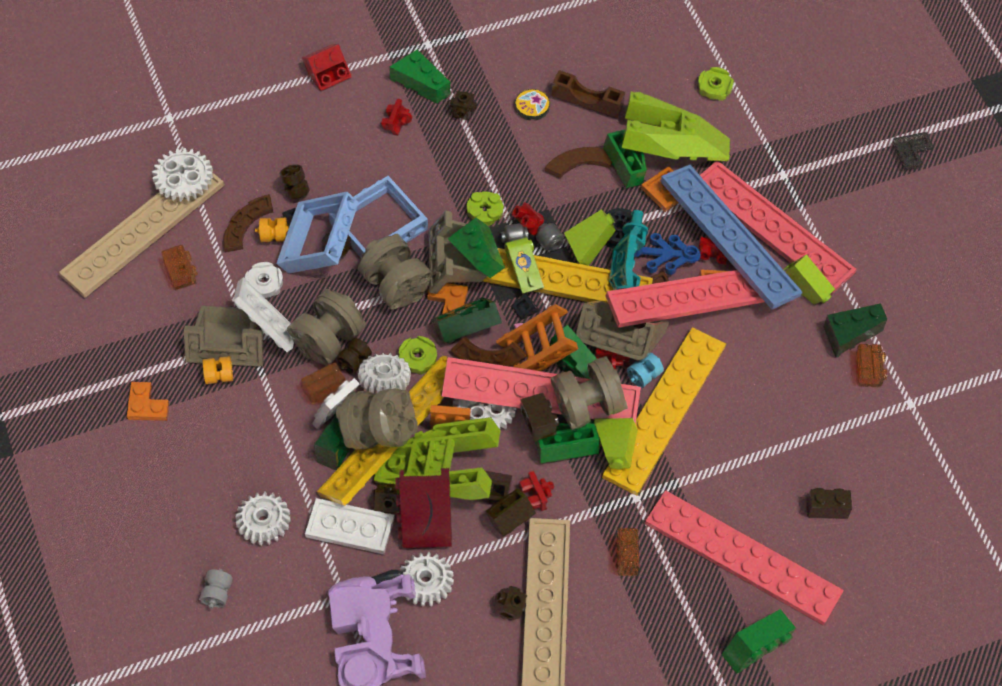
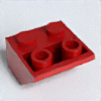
(327, 66)

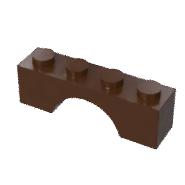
(571, 90)

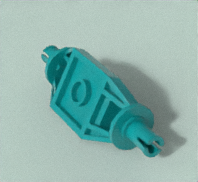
(623, 253)

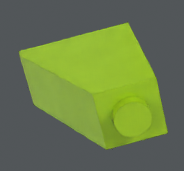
(590, 236)
(810, 280)
(617, 440)

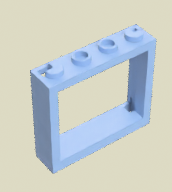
(381, 187)
(290, 253)

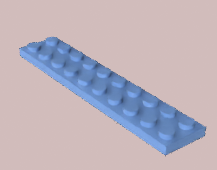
(731, 237)

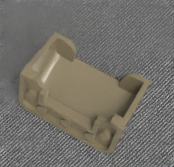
(600, 330)

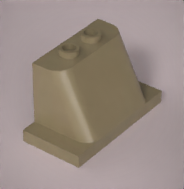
(445, 259)
(224, 334)

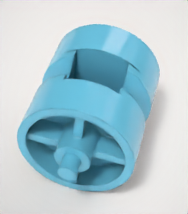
(645, 370)

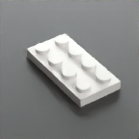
(263, 313)
(329, 406)
(349, 526)

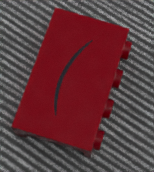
(424, 510)

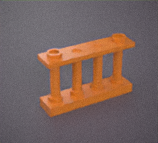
(549, 354)

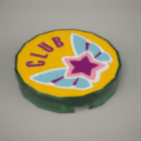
(532, 104)

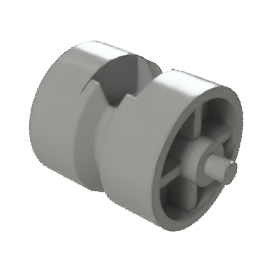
(215, 588)

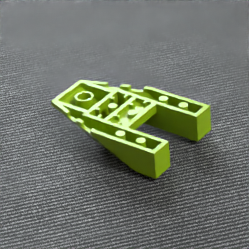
(679, 131)
(434, 450)

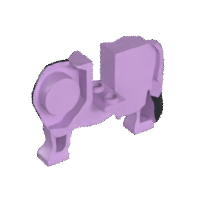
(365, 607)

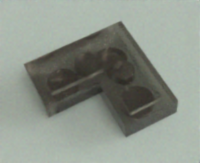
(908, 148)

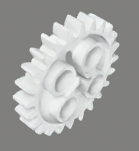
(179, 171)
(478, 408)

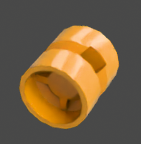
(211, 367)

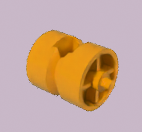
(272, 229)

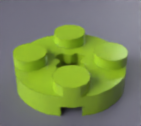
(712, 91)
(488, 199)
(416, 345)

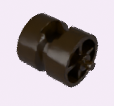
(293, 178)
(350, 358)

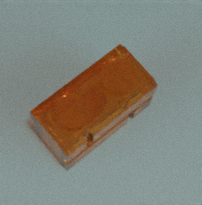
(870, 365)
(322, 383)
(627, 552)

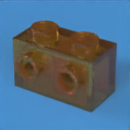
(179, 267)

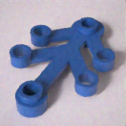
(685, 254)

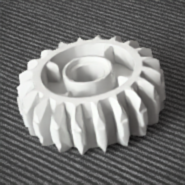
(384, 373)
(267, 529)
(434, 569)

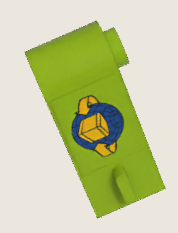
(524, 264)

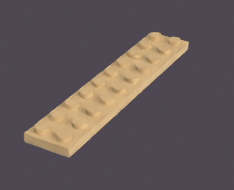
(131, 239)
(546, 603)

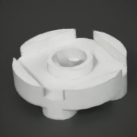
(272, 274)

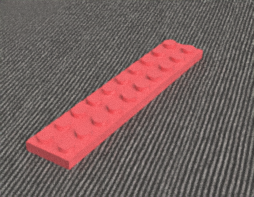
(774, 225)
(681, 298)
(508, 385)
(744, 557)

